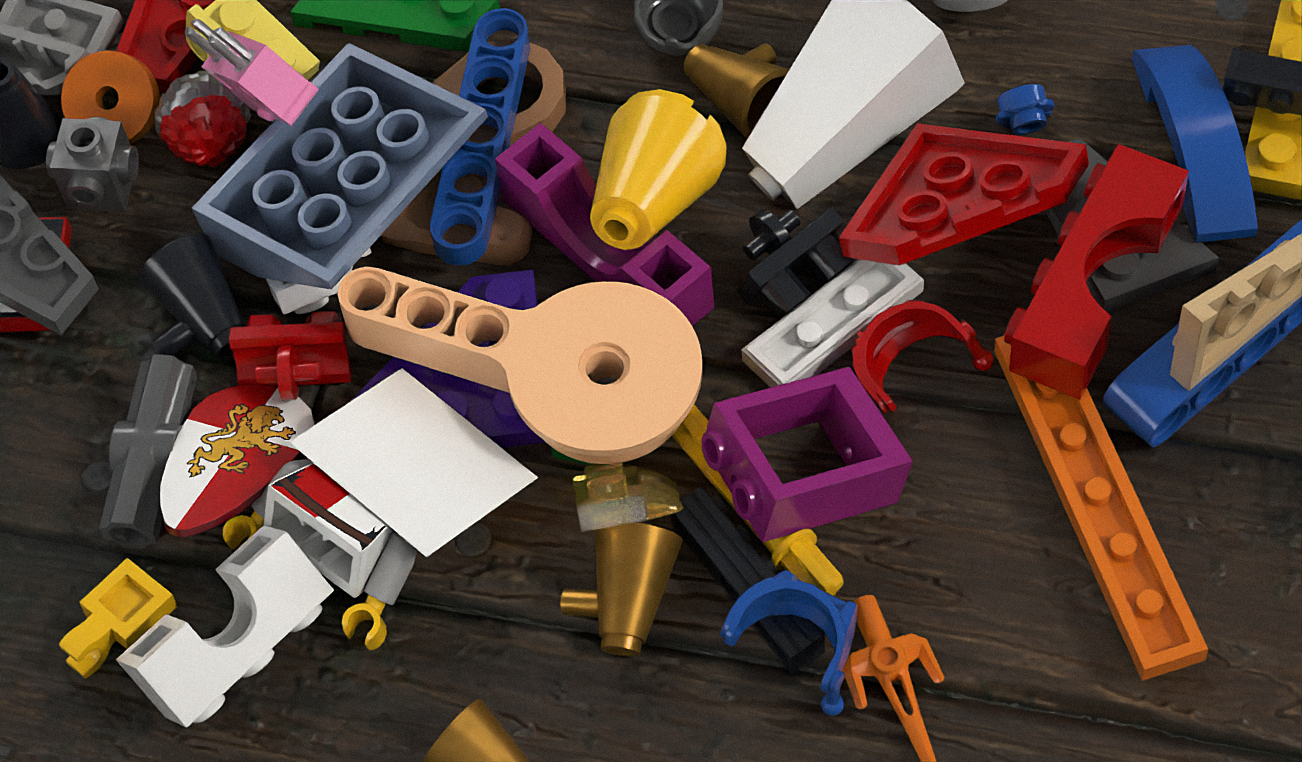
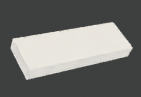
(829, 321)

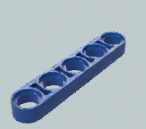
(479, 158)

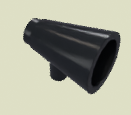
(25, 120)
(195, 291)

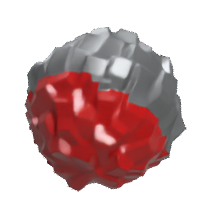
(201, 120)

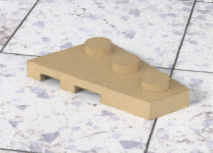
(1235, 311)

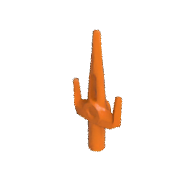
(888, 662)

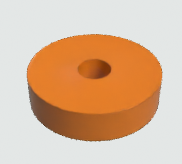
(105, 70)

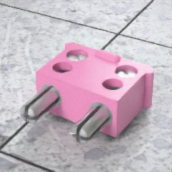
(253, 73)

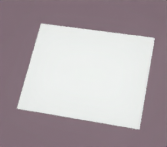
(413, 461)

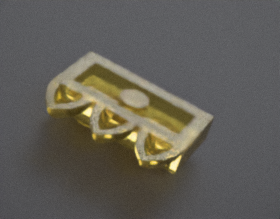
(622, 496)

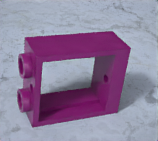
(852, 422)

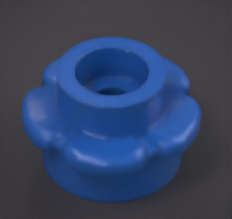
(1024, 109)

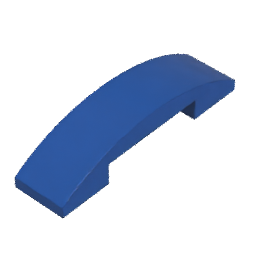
(1203, 139)

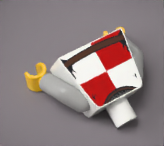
(338, 538)

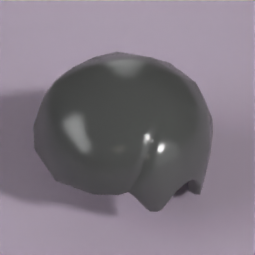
(677, 24)

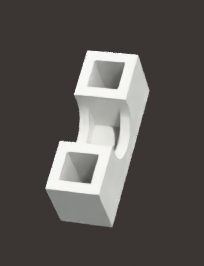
(272, 593)

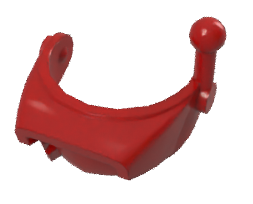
(896, 330)

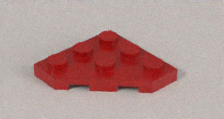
(956, 187)

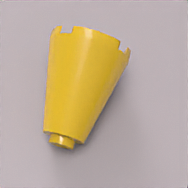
(653, 166)

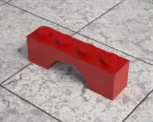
(1125, 213)

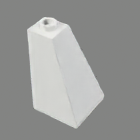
(848, 94)

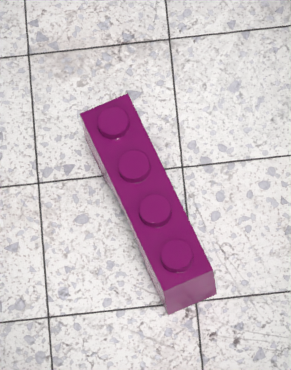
(556, 195)

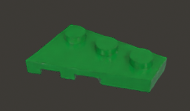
(419, 22)

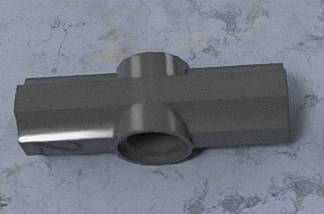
(142, 448)

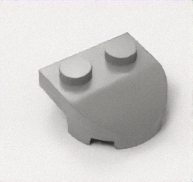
(53, 35)

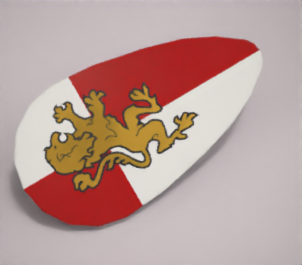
(228, 455)

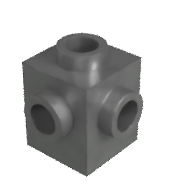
(93, 164)

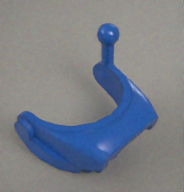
(789, 595)

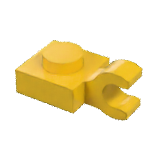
(118, 611)

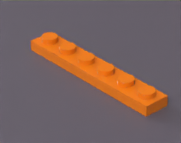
(1109, 525)

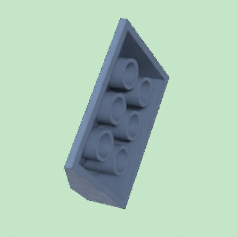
(332, 182)

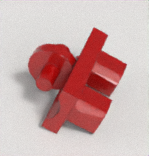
(291, 353)

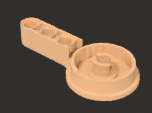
(546, 356)

